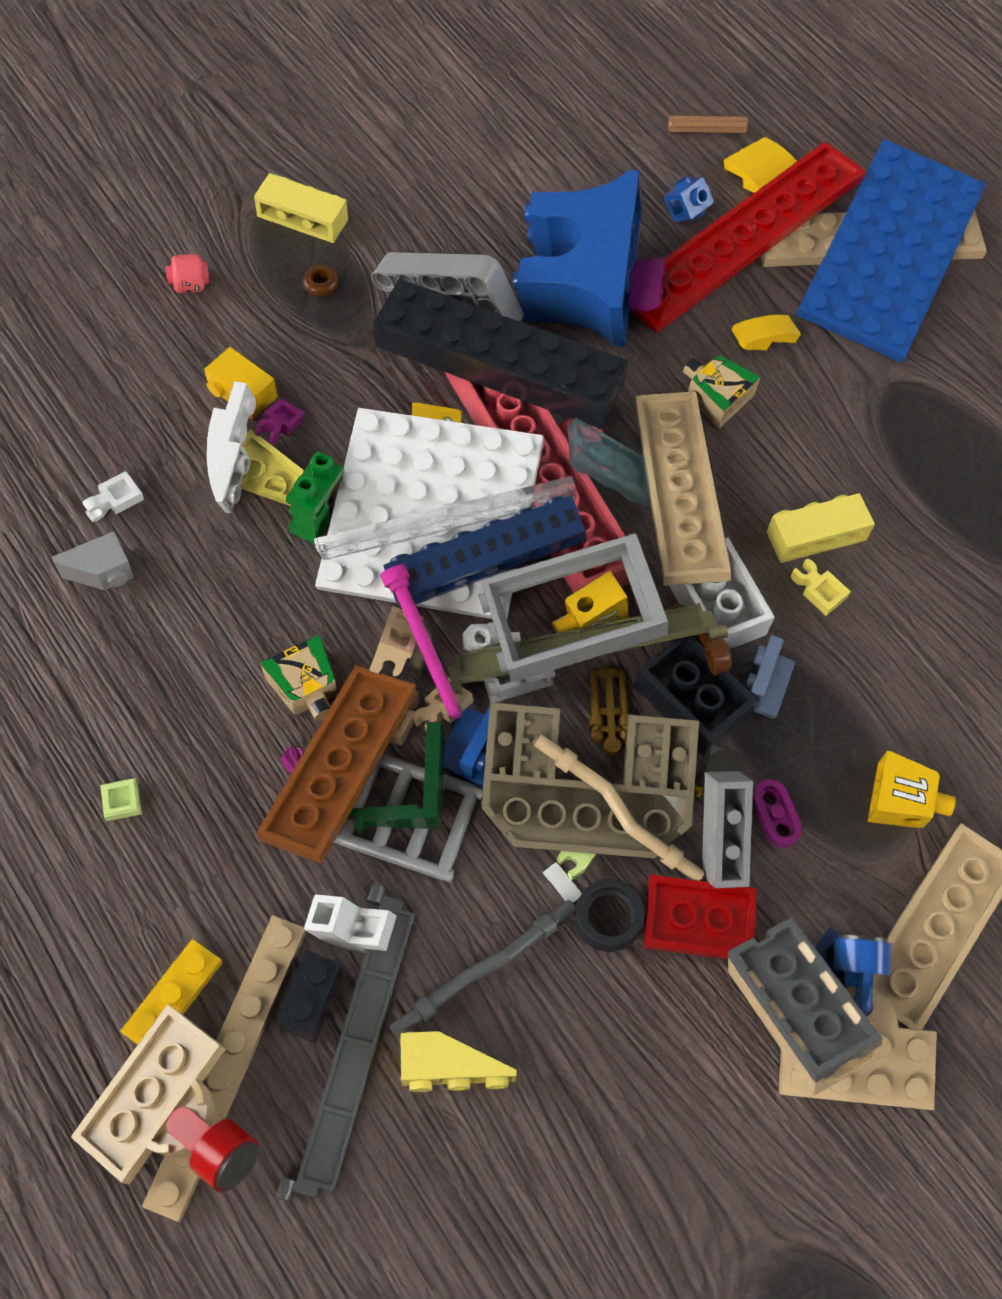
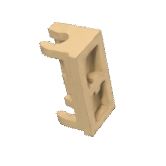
(395, 643)

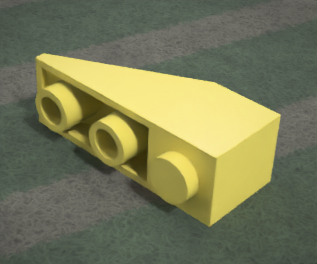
(441, 1060)

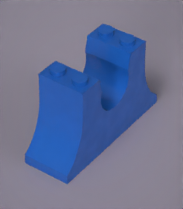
(583, 258)

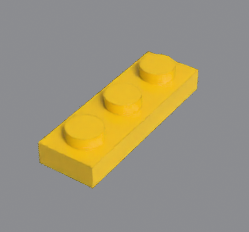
(176, 988)

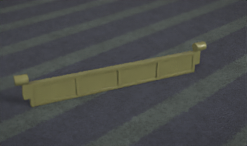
(484, 663)

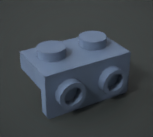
(771, 677)

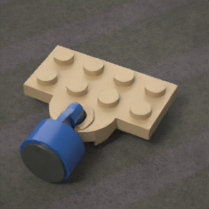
(907, 1056)

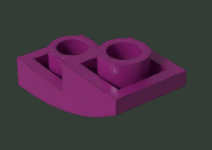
(646, 284)

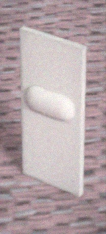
(562, 883)

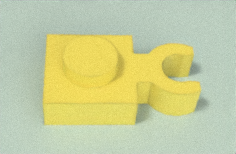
(822, 590)

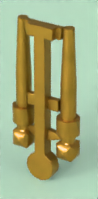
(612, 744)

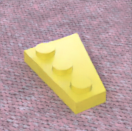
(269, 471)

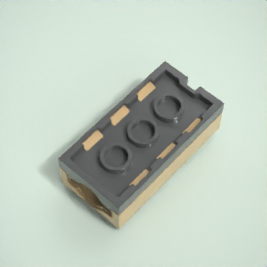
(804, 1006)

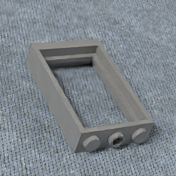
(642, 584)

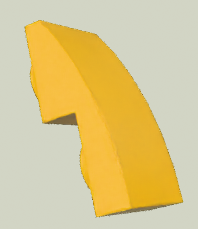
(761, 331)

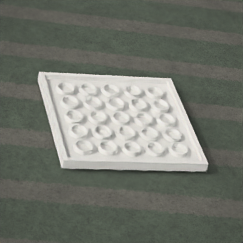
(415, 466)

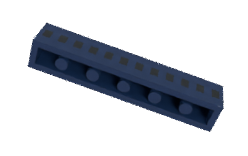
(492, 549)

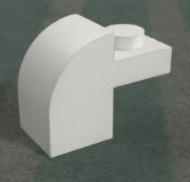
(347, 925)

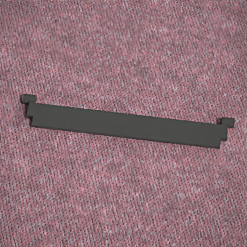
(352, 1058)

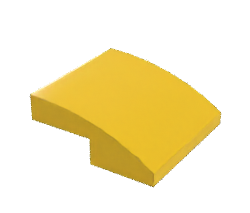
(759, 163)

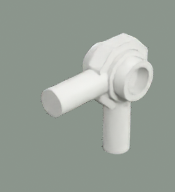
(478, 637)

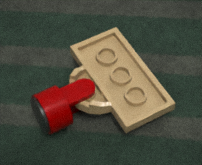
(166, 1108)

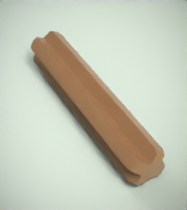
(707, 124)

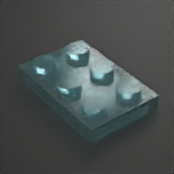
(608, 462)

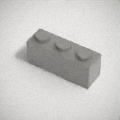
(727, 829)

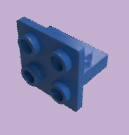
(467, 746)

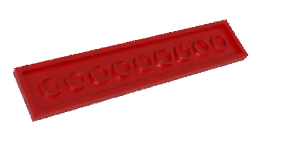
(751, 230)

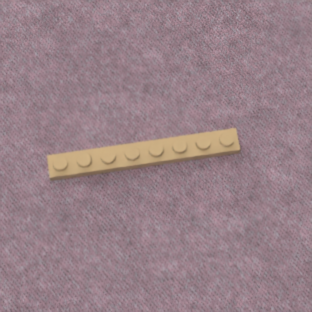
(240, 1036)

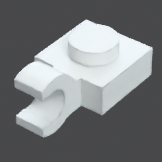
(116, 493)

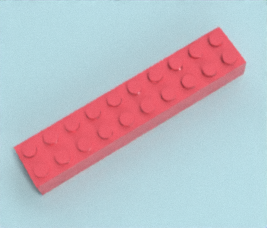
(505, 412)

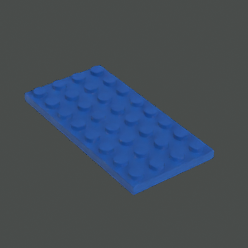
(891, 250)

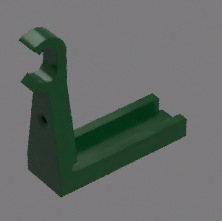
(409, 815)

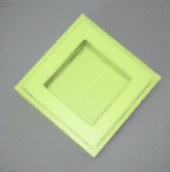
(121, 799)

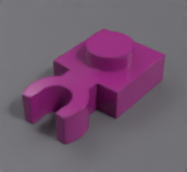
(280, 418)

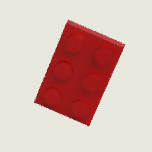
(697, 917)

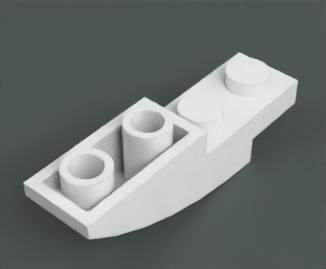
(225, 455)

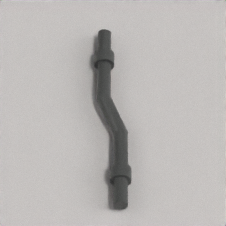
(426, 1007)

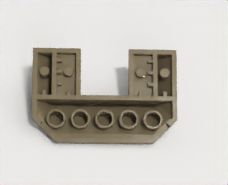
(570, 814)

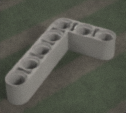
(452, 275)

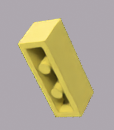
(301, 207)
(820, 527)

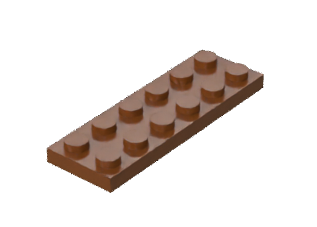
(337, 764)

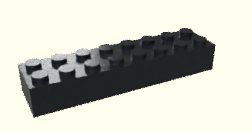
(500, 353)

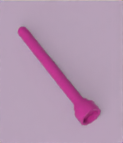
(397, 581)

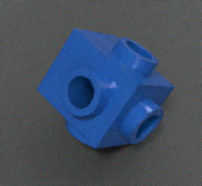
(688, 199)

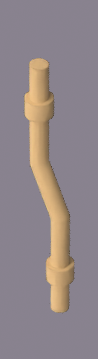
(670, 855)

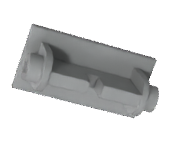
(502, 687)

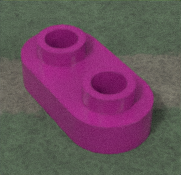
(778, 815)

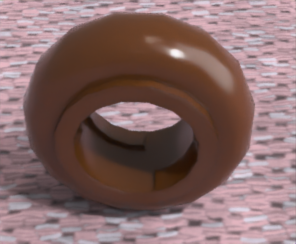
(320, 272)

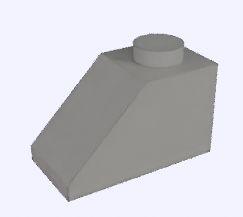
(95, 563)

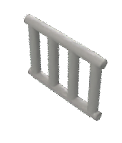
(410, 859)

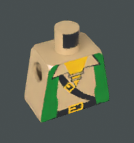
(720, 387)
(302, 677)

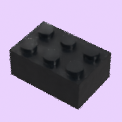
(684, 688)

